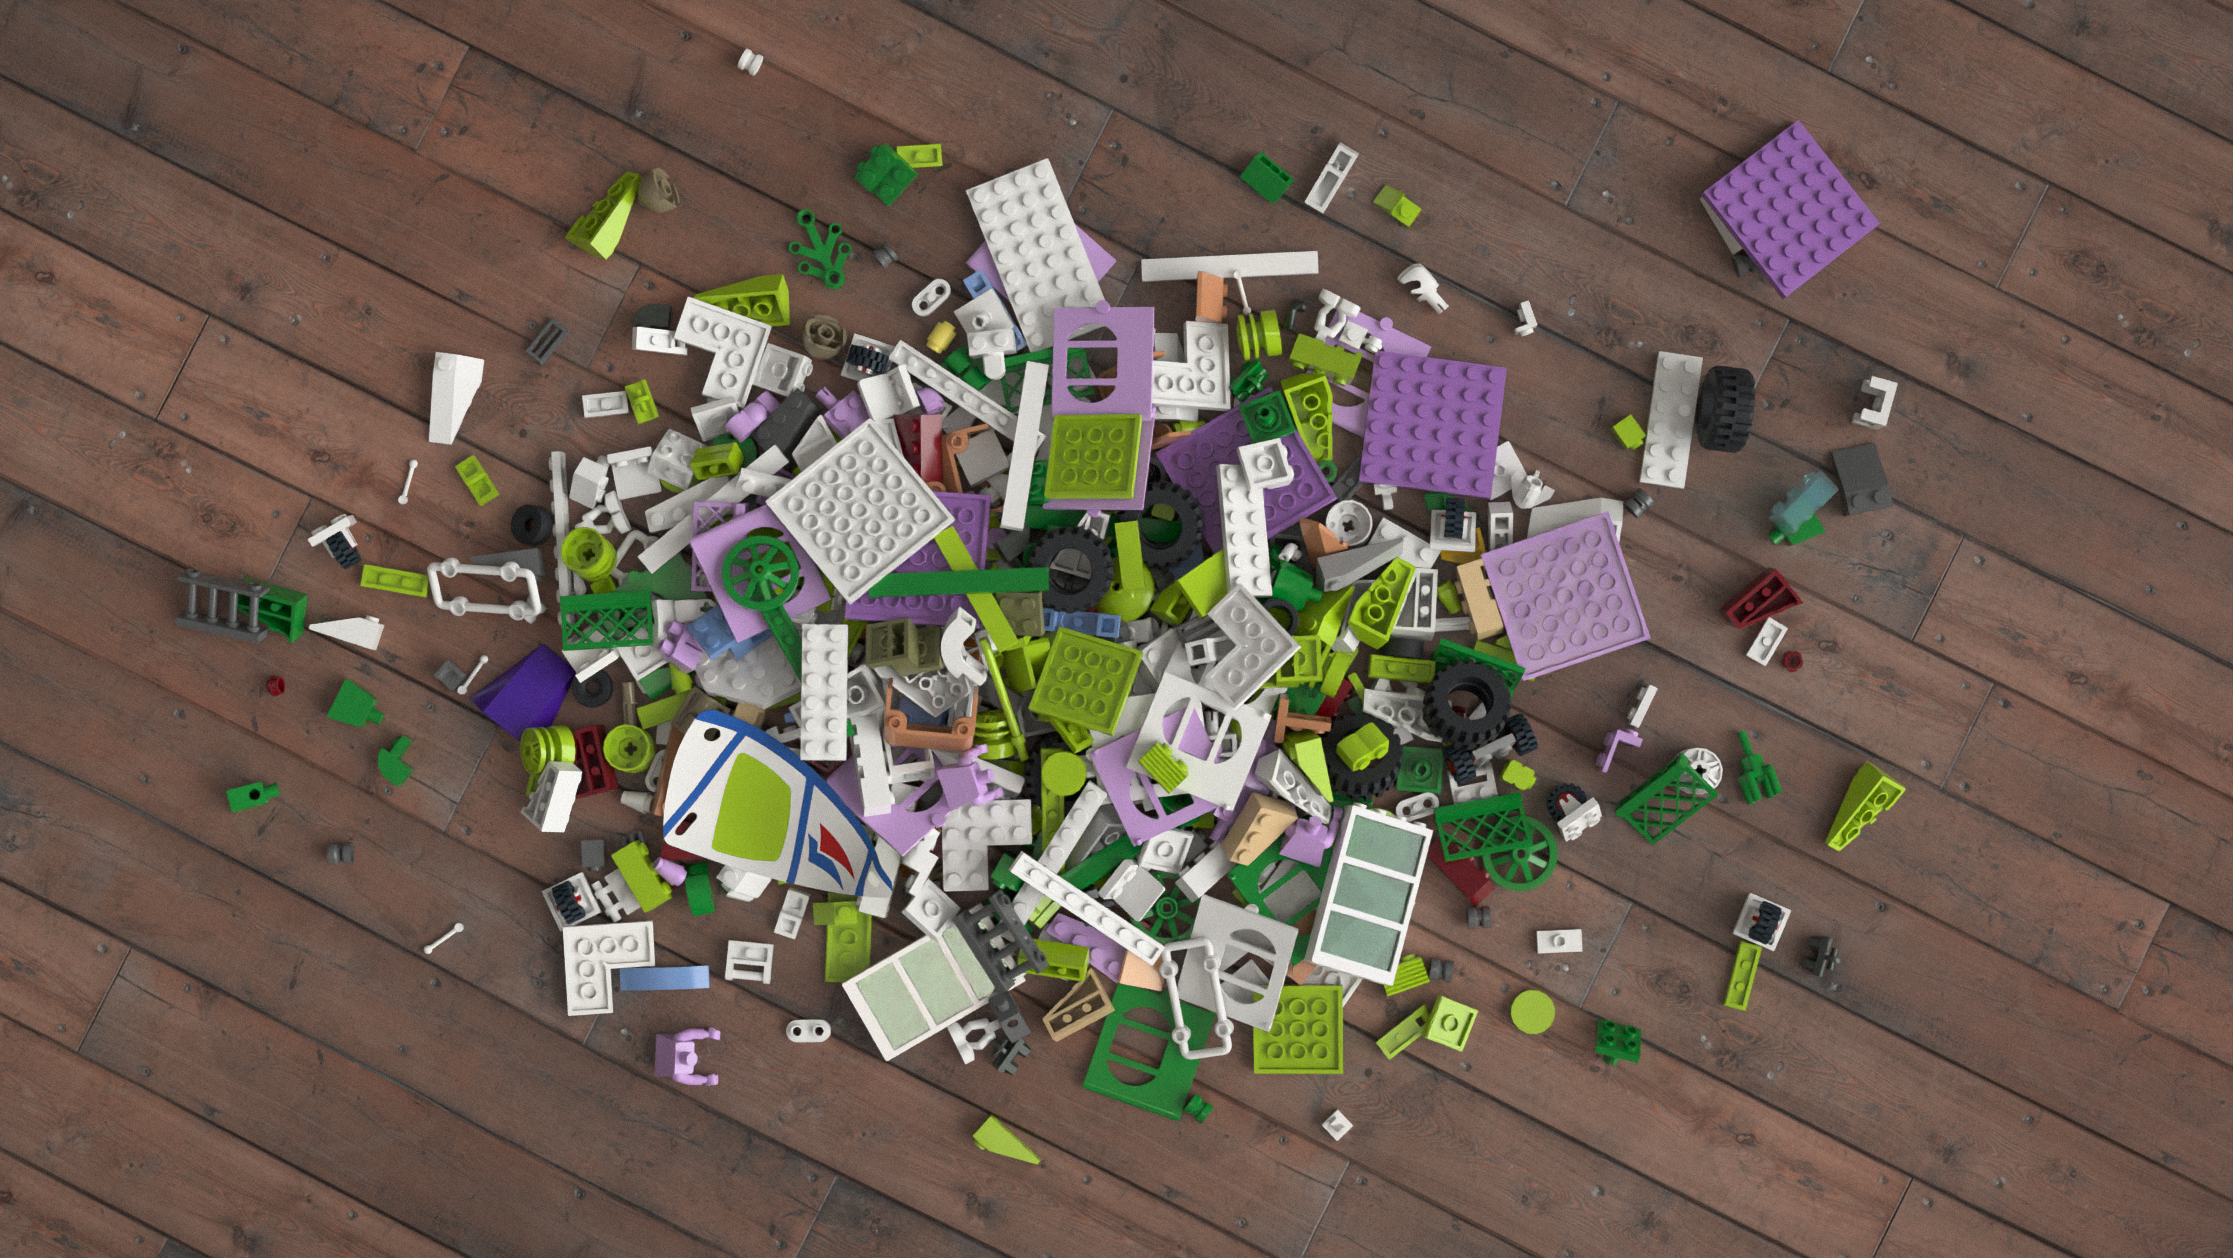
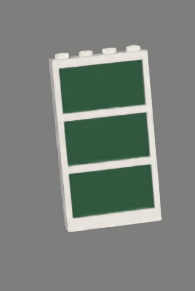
(1368, 894)
(924, 988)

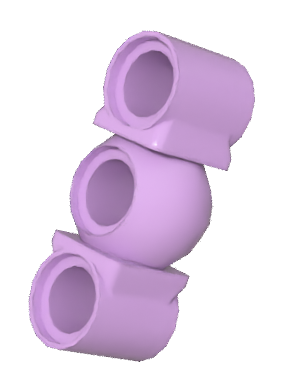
(752, 416)

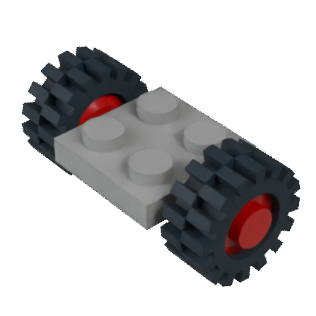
(1518, 736)

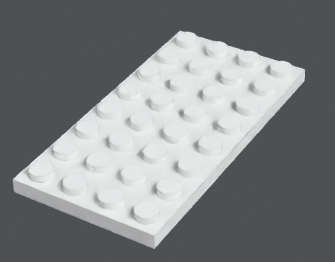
(1036, 250)

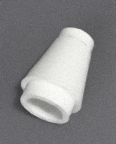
(638, 800)

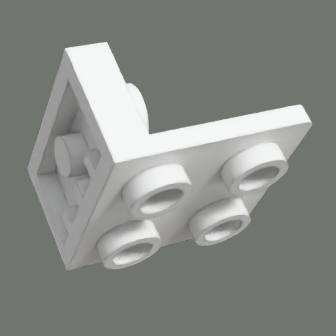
(673, 459)
(631, 473)
(1132, 889)

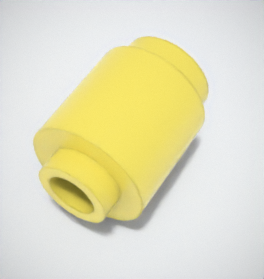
(941, 337)

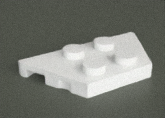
(814, 444)

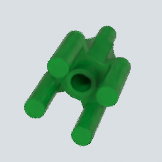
(1756, 772)

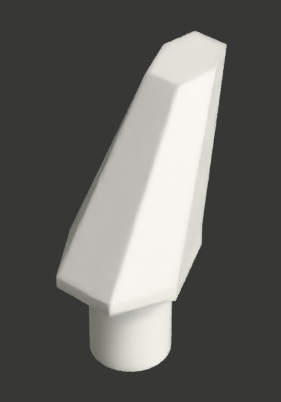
(578, 585)
(736, 895)

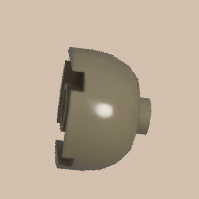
(656, 192)
(823, 337)

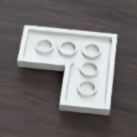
(734, 341)
(1203, 376)
(1259, 650)
(969, 833)
(591, 955)

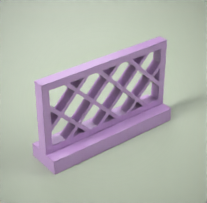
(738, 510)

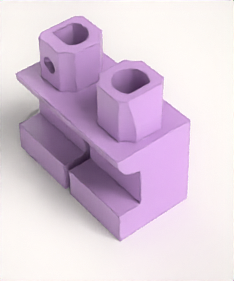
(683, 649)

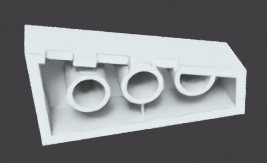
(672, 511)
(870, 765)

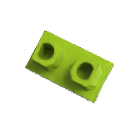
(642, 401)

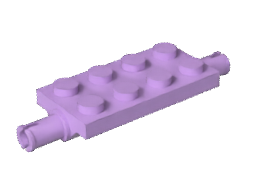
(843, 414)
(1227, 817)

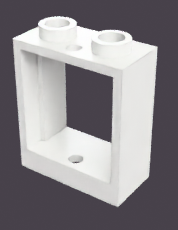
(910, 771)

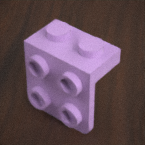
(1611, 739)

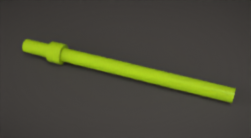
(1017, 737)

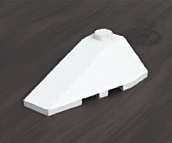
(452, 393)
(1288, 782)

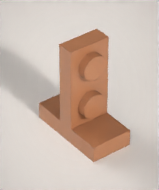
(1297, 721)

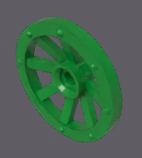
(760, 578)
(1528, 857)
(1170, 914)

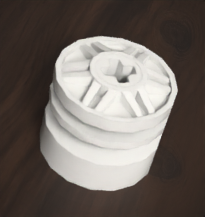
(1351, 513)
(1705, 760)

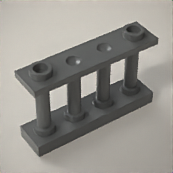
(213, 623)
(983, 951)

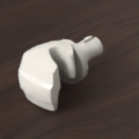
(1427, 288)

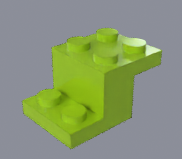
(1301, 667)

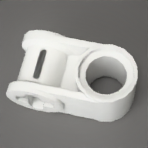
(690, 609)

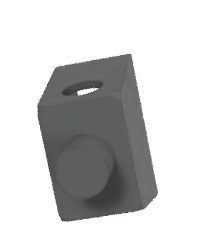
(1005, 1010)

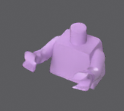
(966, 781)
(1308, 839)
(677, 1057)

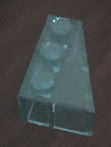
(1802, 502)

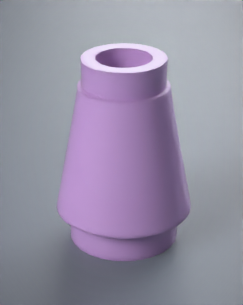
(670, 871)

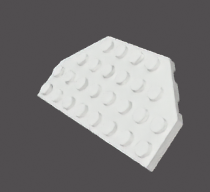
(759, 676)

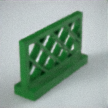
(1018, 363)
(601, 603)
(1444, 657)
(1657, 783)
(1474, 811)

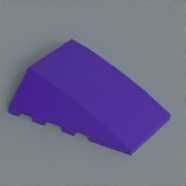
(527, 692)

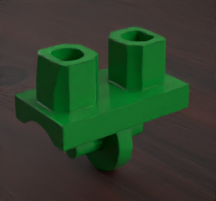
(1249, 380)

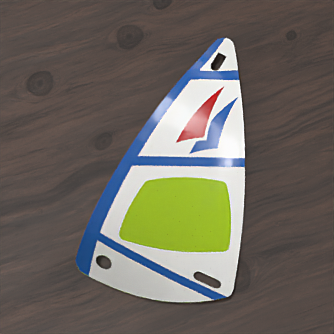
(766, 811)

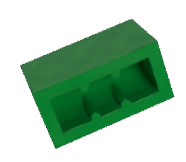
(1267, 178)

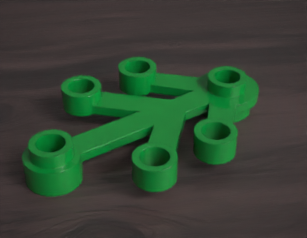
(822, 252)

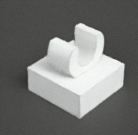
(1337, 1124)

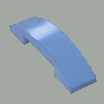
(979, 284)
(1083, 622)
(664, 978)

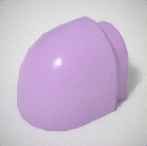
(930, 400)

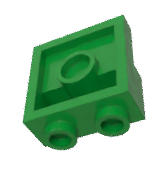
(885, 173)

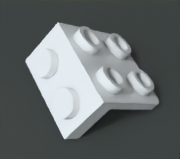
(888, 394)

